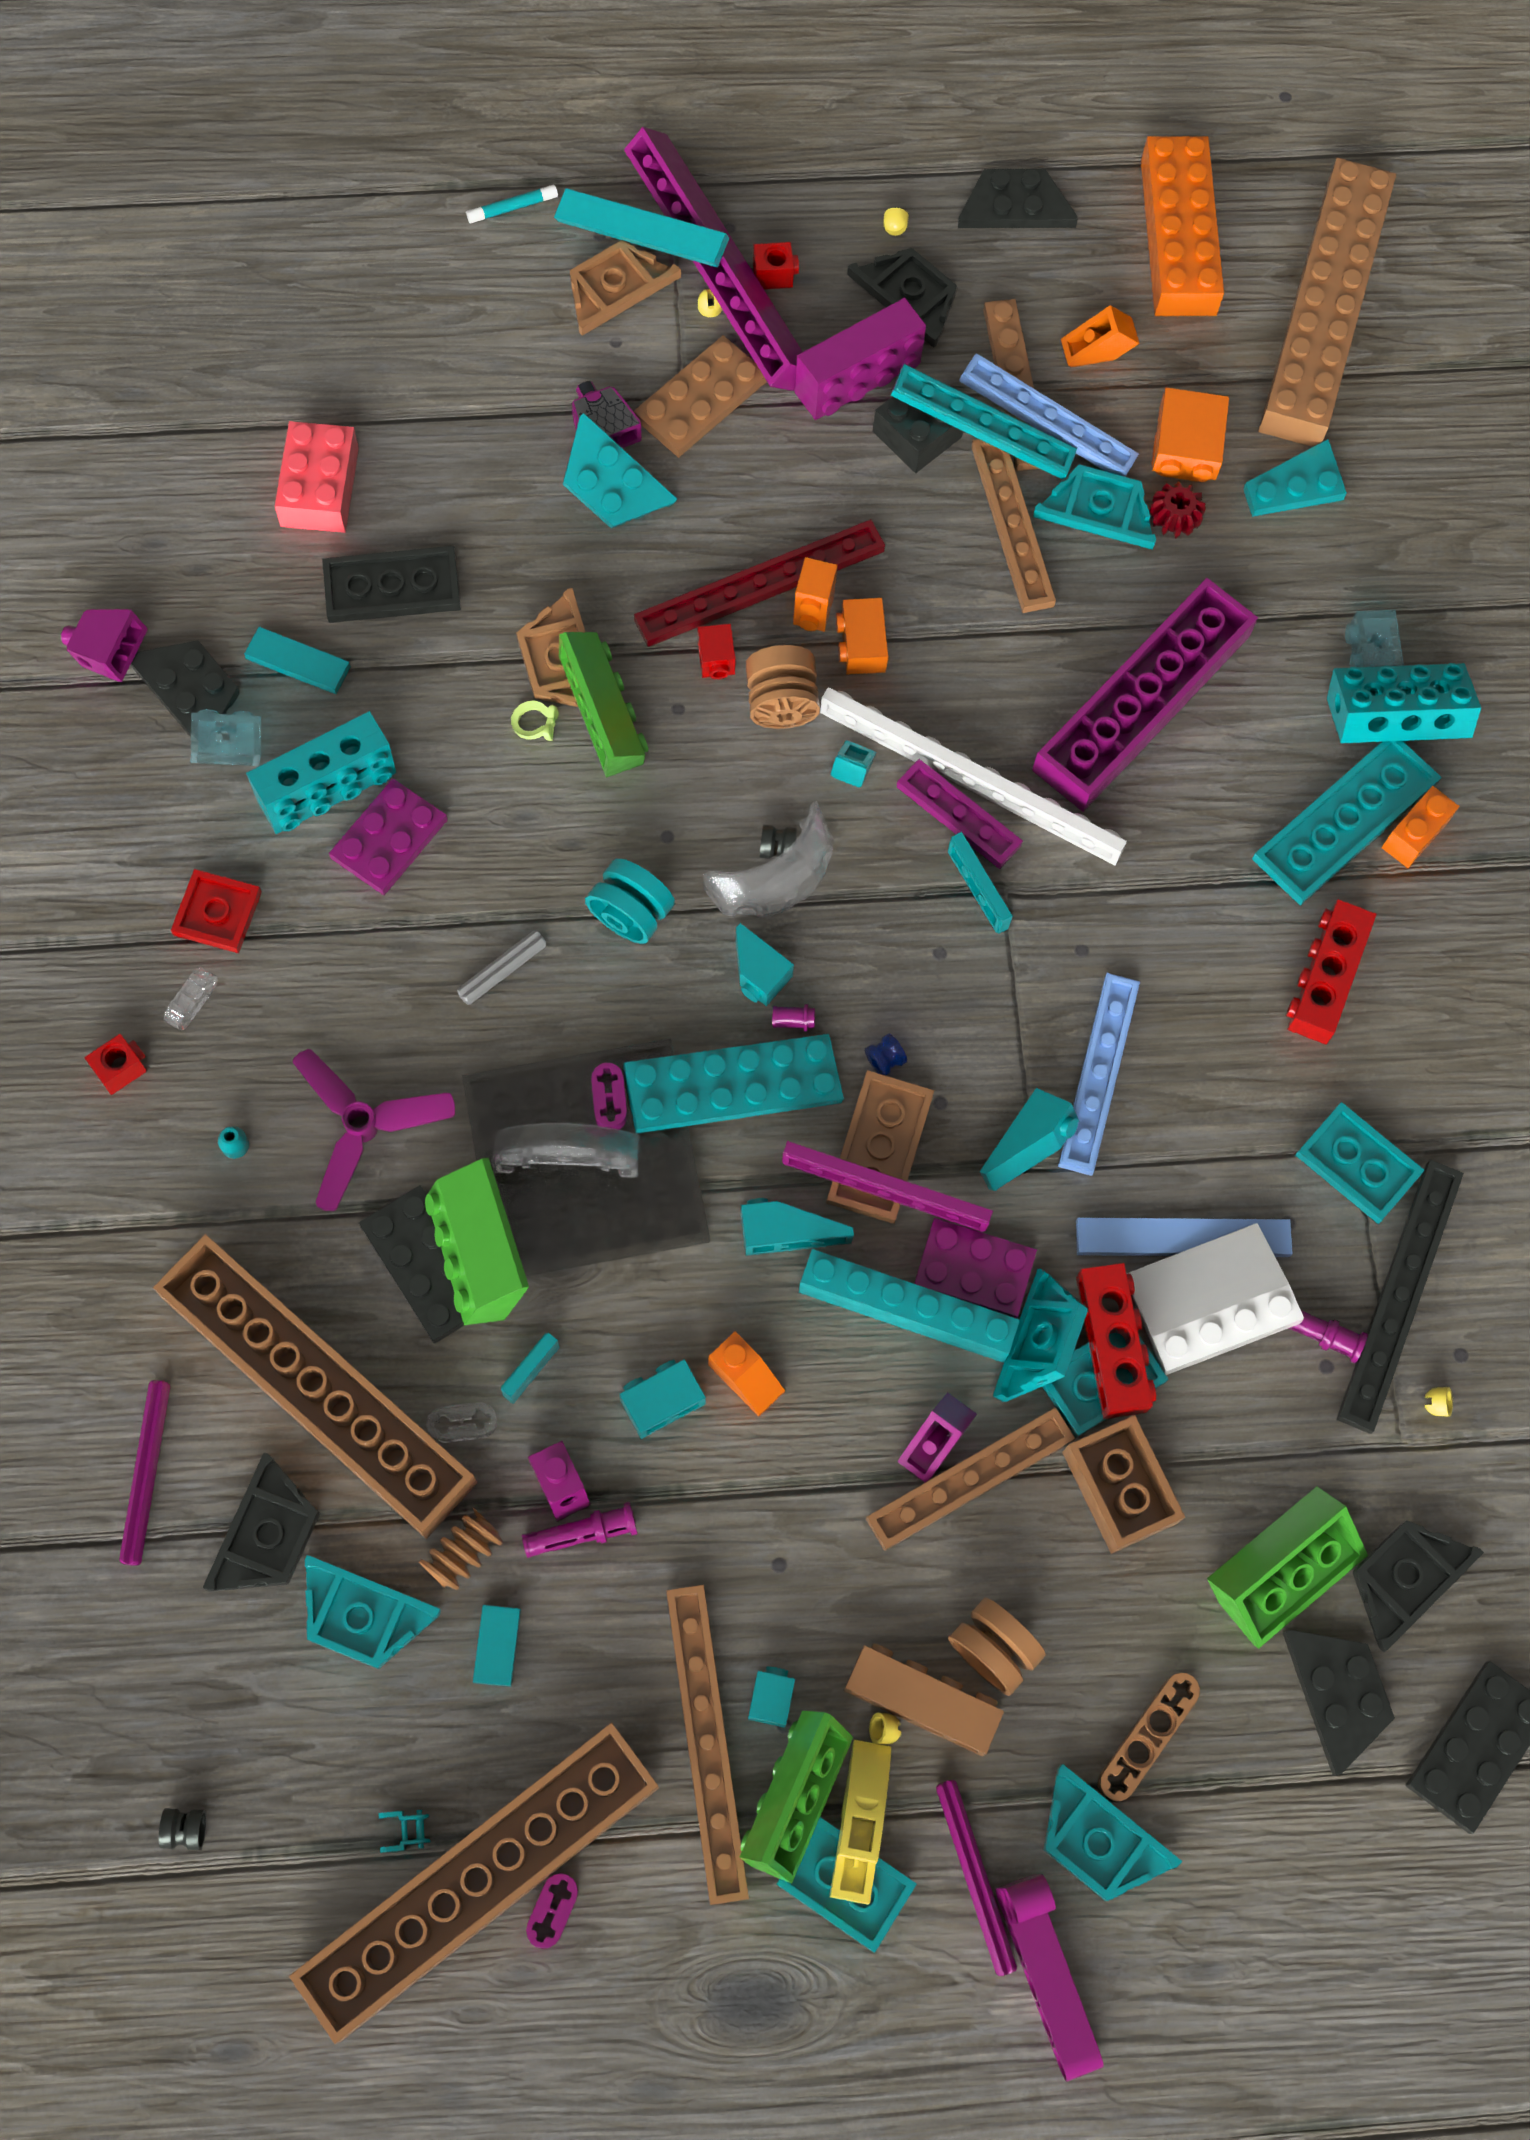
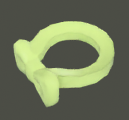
(546, 730)

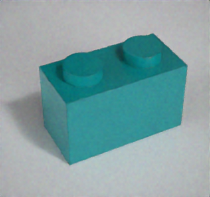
(662, 1397)

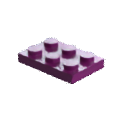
(388, 836)
(975, 1267)

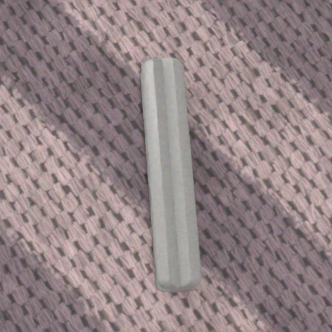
(501, 967)

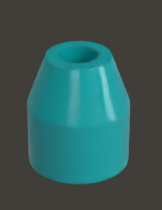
(235, 1148)

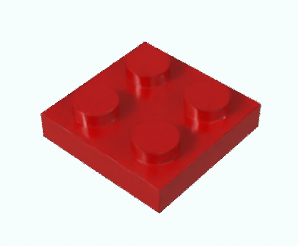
(216, 911)

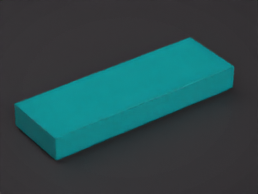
(297, 660)
(979, 883)

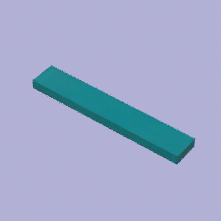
(642, 227)
(983, 422)

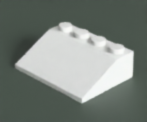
(1213, 1299)

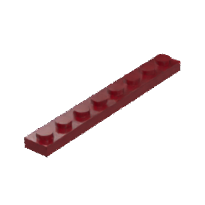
(754, 584)

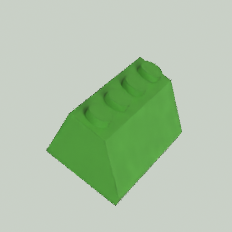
(601, 702)
(476, 1243)
(1288, 1566)
(796, 1795)

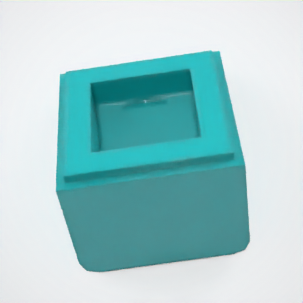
(852, 763)

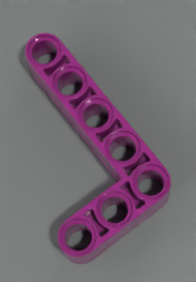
(1025, 1911)

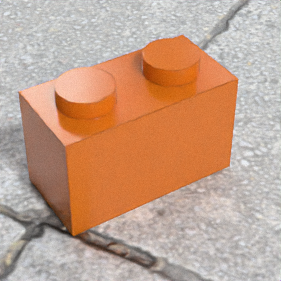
(814, 594)
(863, 636)
(1420, 827)

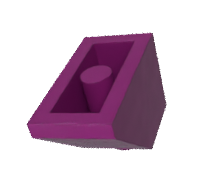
(937, 1437)

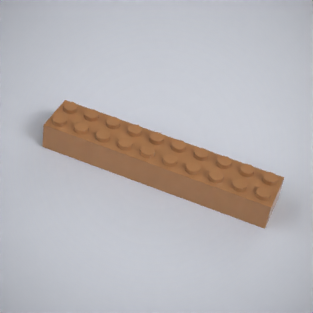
(1327, 303)
(316, 1386)
(473, 1883)

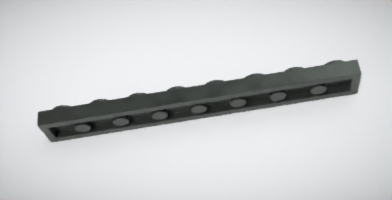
(1400, 1297)

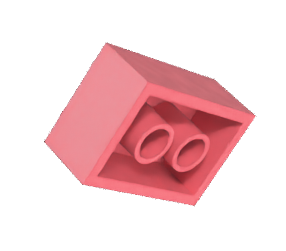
(316, 477)

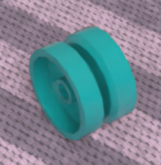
(630, 901)

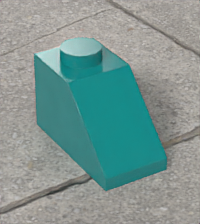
(760, 967)

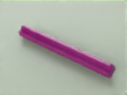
(144, 1473)
(976, 1878)

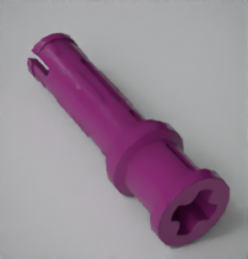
(1332, 1336)
(597, 1527)

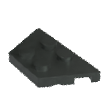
(1016, 201)
(912, 278)
(186, 680)
(265, 1533)
(1408, 1577)
(1341, 1694)

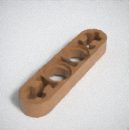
(1146, 1734)

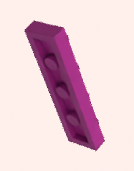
(959, 813)

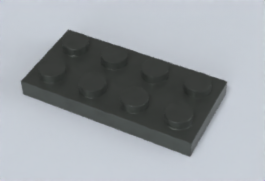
(391, 584)
(407, 1246)
(1476, 1749)

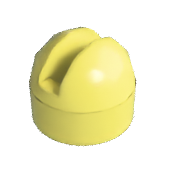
(895, 221)
(704, 309)
(1441, 1401)
(884, 1728)

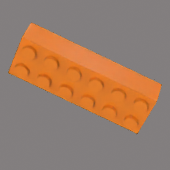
(1182, 226)

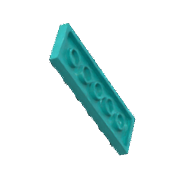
(1346, 819)
(732, 1083)

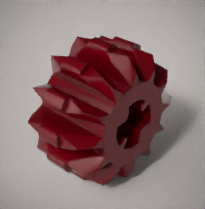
(1177, 509)

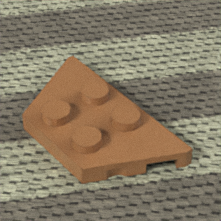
(616, 282)
(540, 649)

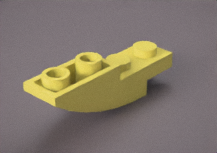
(861, 1822)

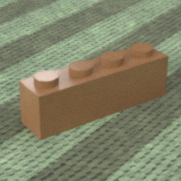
(924, 1700)

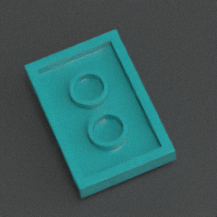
(1359, 1163)
(1077, 1392)
(861, 1921)

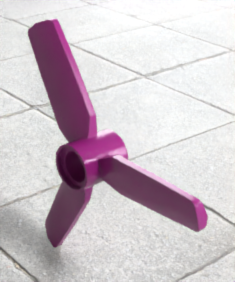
(387, 1116)

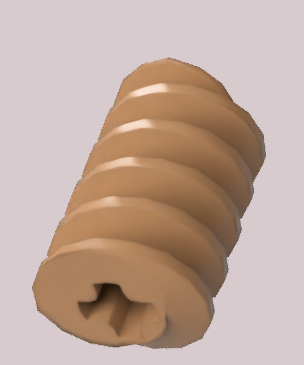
(462, 1550)

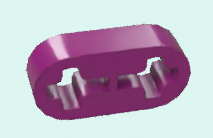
(617, 1096)
(543, 1906)

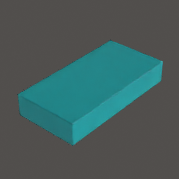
(530, 1367)
(496, 1646)

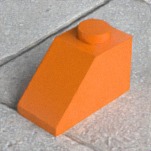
(1100, 338)
(745, 1373)

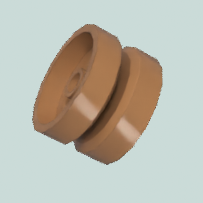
(997, 1646)

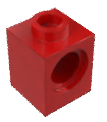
(775, 265)
(716, 651)
(103, 1057)

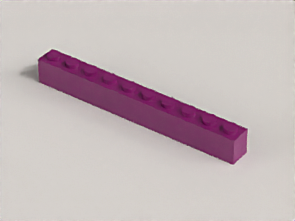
(733, 281)

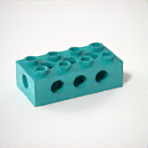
(1403, 703)
(318, 764)

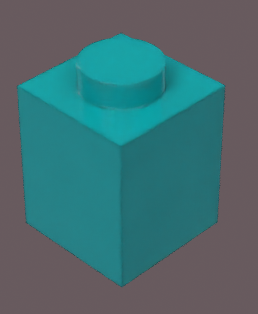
(771, 1697)

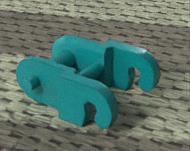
(420, 1835)

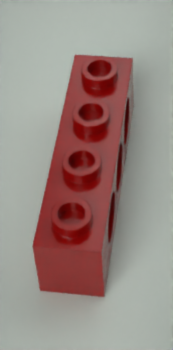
(1354, 927)
(1115, 1397)

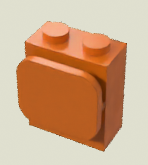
(1190, 435)

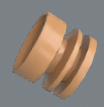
(782, 686)

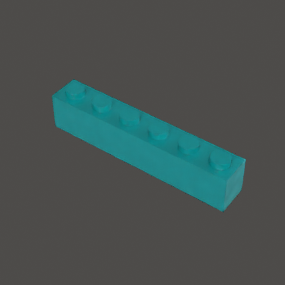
(908, 1306)

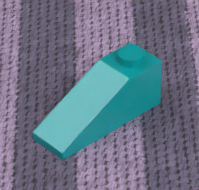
(1032, 1137)
(781, 1227)

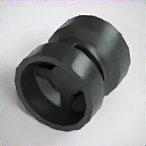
(770, 835)
(182, 1829)

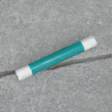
(511, 204)

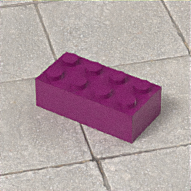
(859, 359)

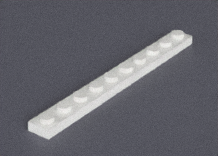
(978, 779)

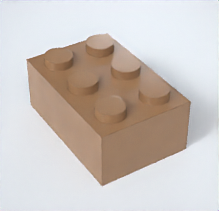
(1123, 1484)

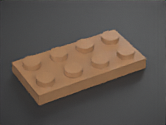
(700, 396)
(882, 1138)

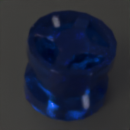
(886, 1055)

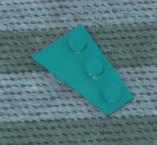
(1297, 483)

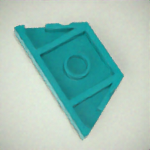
(610, 479)
(1100, 505)
(1042, 1340)
(360, 1615)
(1100, 1841)

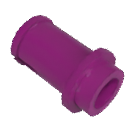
(794, 1017)

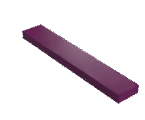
(886, 1186)

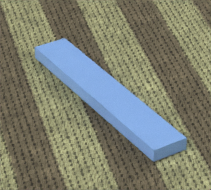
(1047, 416)
(1100, 1072)
(1169, 1235)

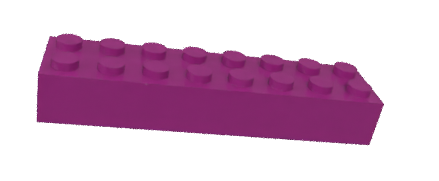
(1144, 694)

